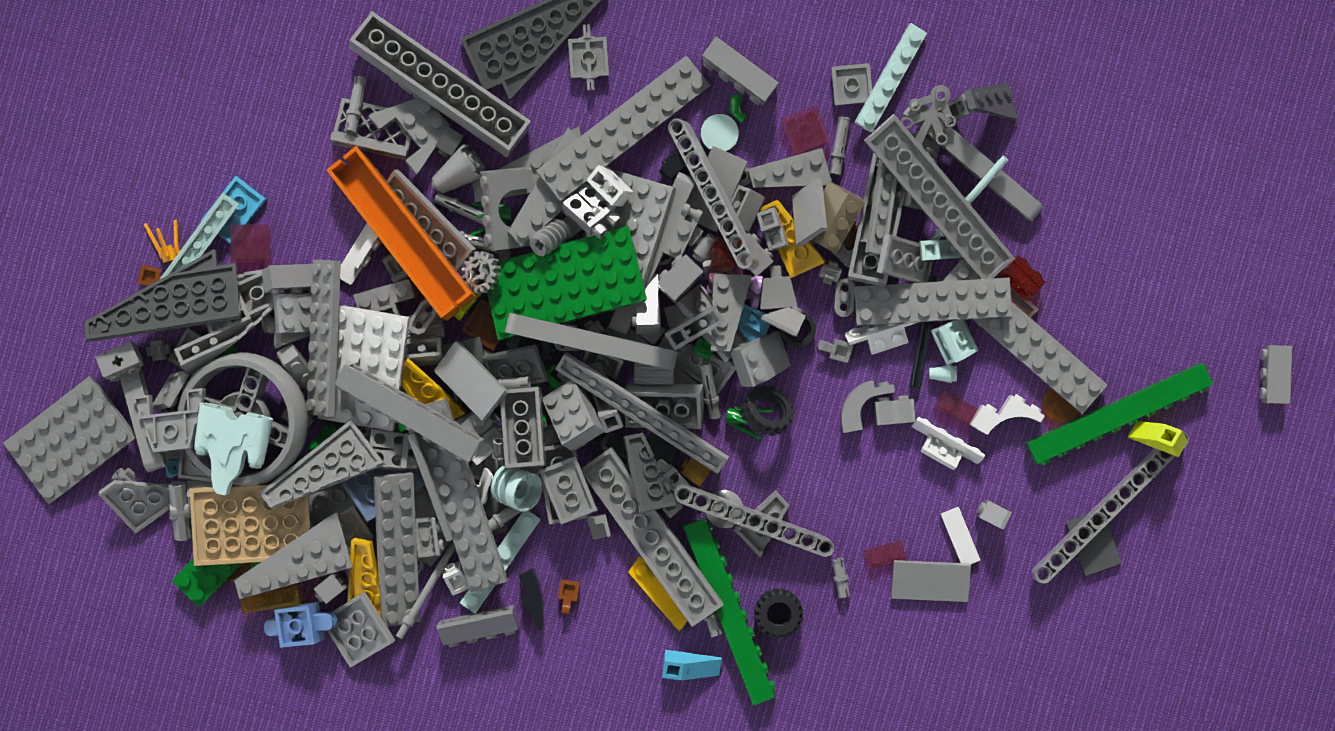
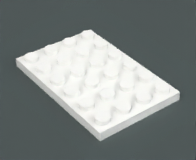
(377, 345)

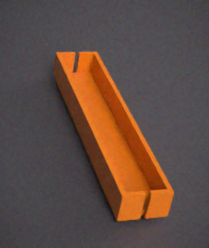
(401, 233)

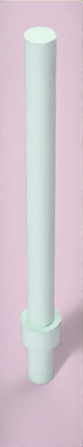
(978, 189)

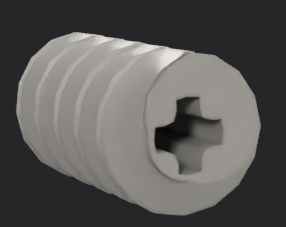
(550, 237)

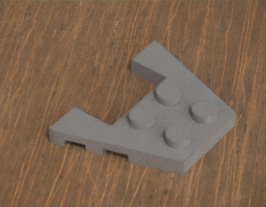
(420, 122)
(173, 429)

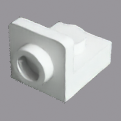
(455, 578)

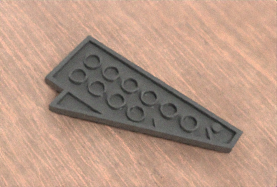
(521, 43)
(185, 298)

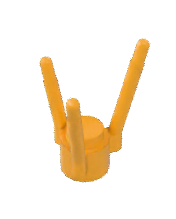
(166, 253)

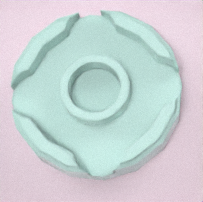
(719, 132)

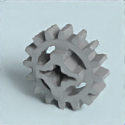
(481, 274)

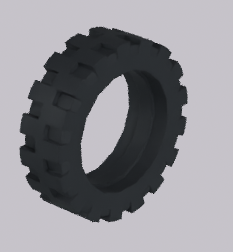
(778, 399)

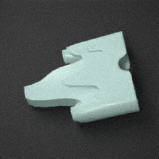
(229, 441)

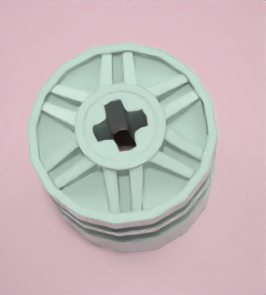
(516, 488)

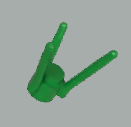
(504, 213)
(734, 418)

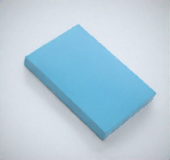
(249, 204)

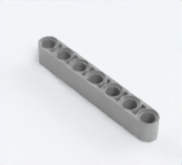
(135, 385)

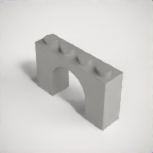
(495, 186)

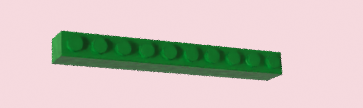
(1119, 413)
(730, 614)

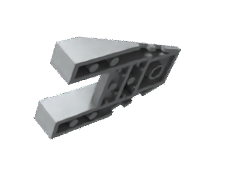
(254, 306)

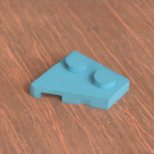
(750, 323)

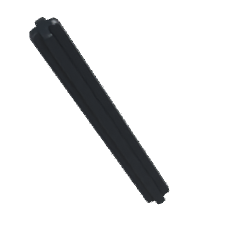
(921, 348)

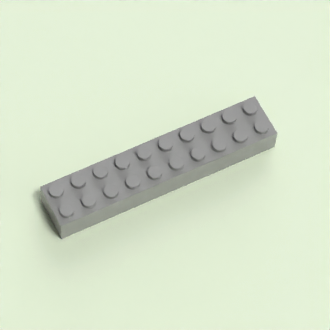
(439, 84)

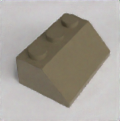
(841, 212)

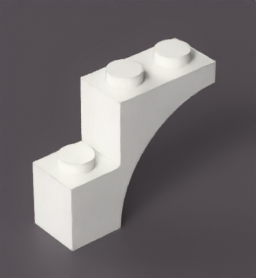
(1014, 406)

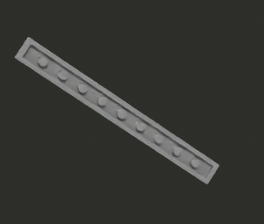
(641, 412)

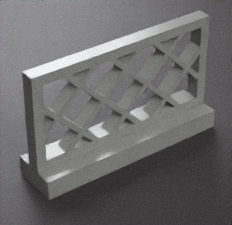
(366, 143)

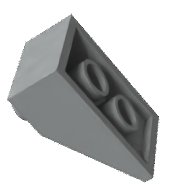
(760, 359)

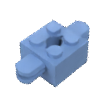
(300, 624)

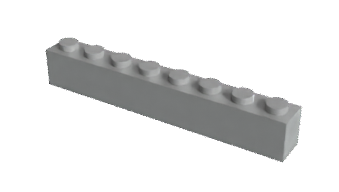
(409, 412)

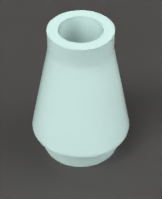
(944, 373)

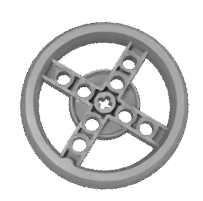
(259, 369)

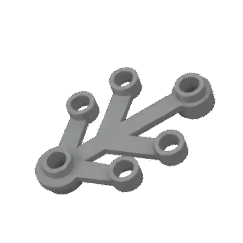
(930, 116)

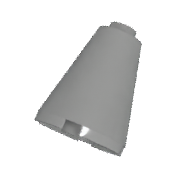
(458, 171)

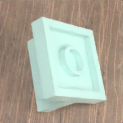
(954, 341)

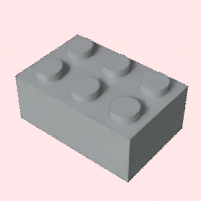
(572, 415)

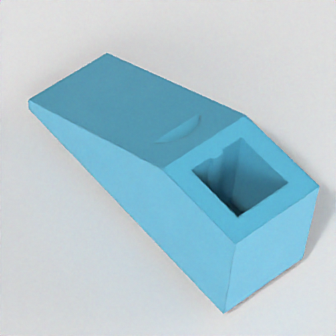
(689, 665)

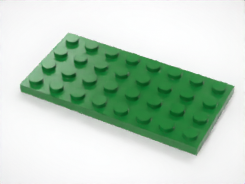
(569, 281)

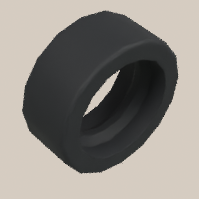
(812, 330)

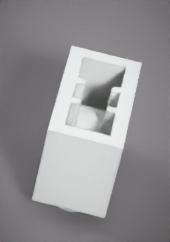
(610, 186)

